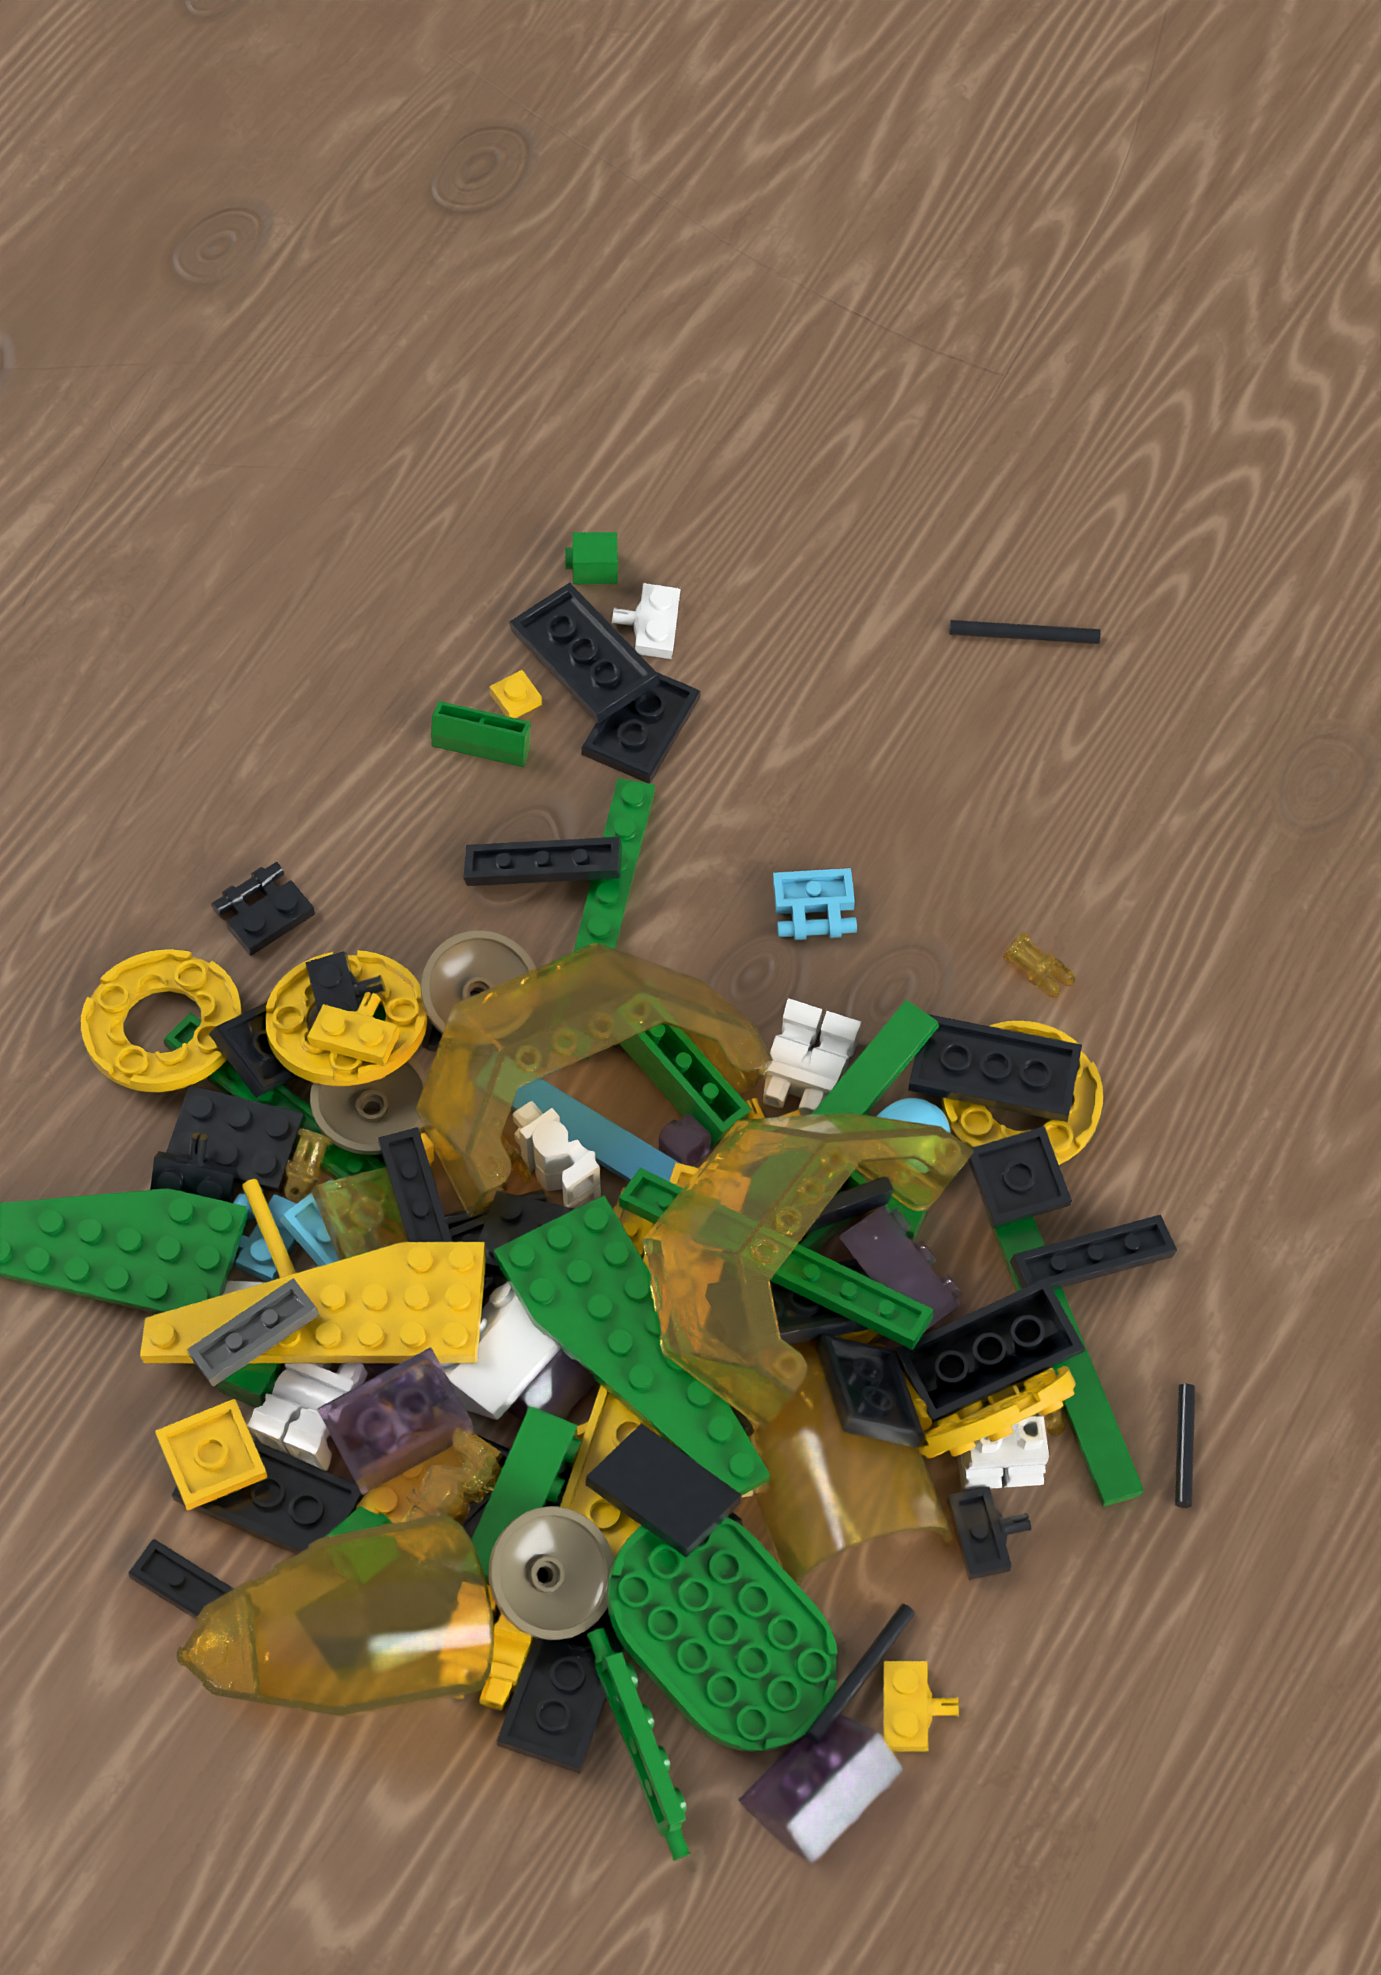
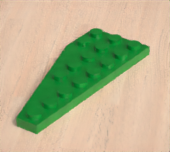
(124, 1247)
(596, 1301)

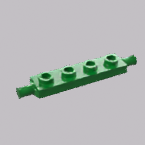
(648, 1758)

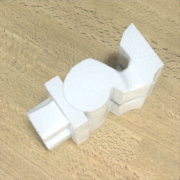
(804, 1071)
(555, 1160)
(297, 1396)
(1016, 1457)

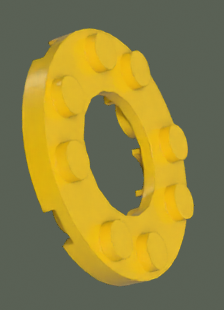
(137, 978)
(294, 1000)
(976, 1126)
(997, 1413)

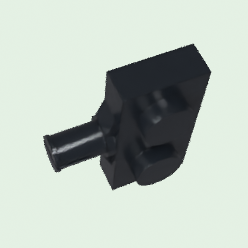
(336, 984)
(194, 1172)
(983, 1532)

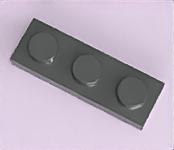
(253, 1332)

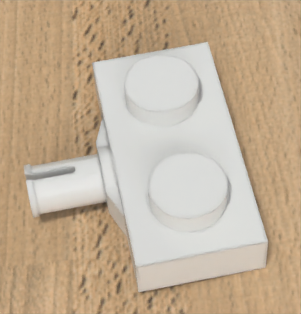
(653, 620)

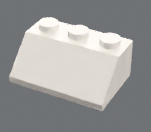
(508, 1357)

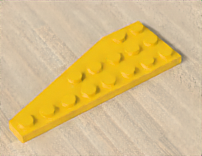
(368, 1306)

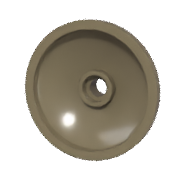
(468, 964)
(342, 1109)
(576, 1567)

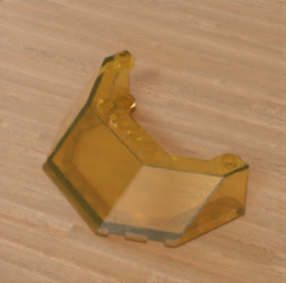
(549, 1023)
(744, 1219)

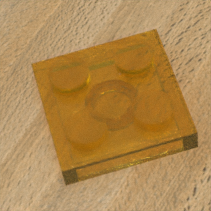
(360, 1213)

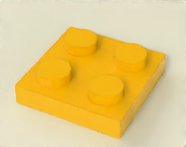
(211, 1454)

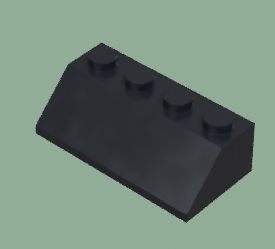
(990, 1350)

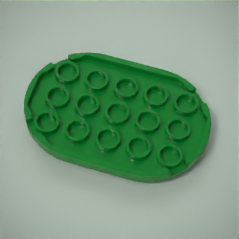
(724, 1636)

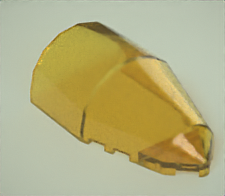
(835, 1485)
(353, 1624)

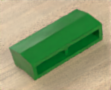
(480, 734)

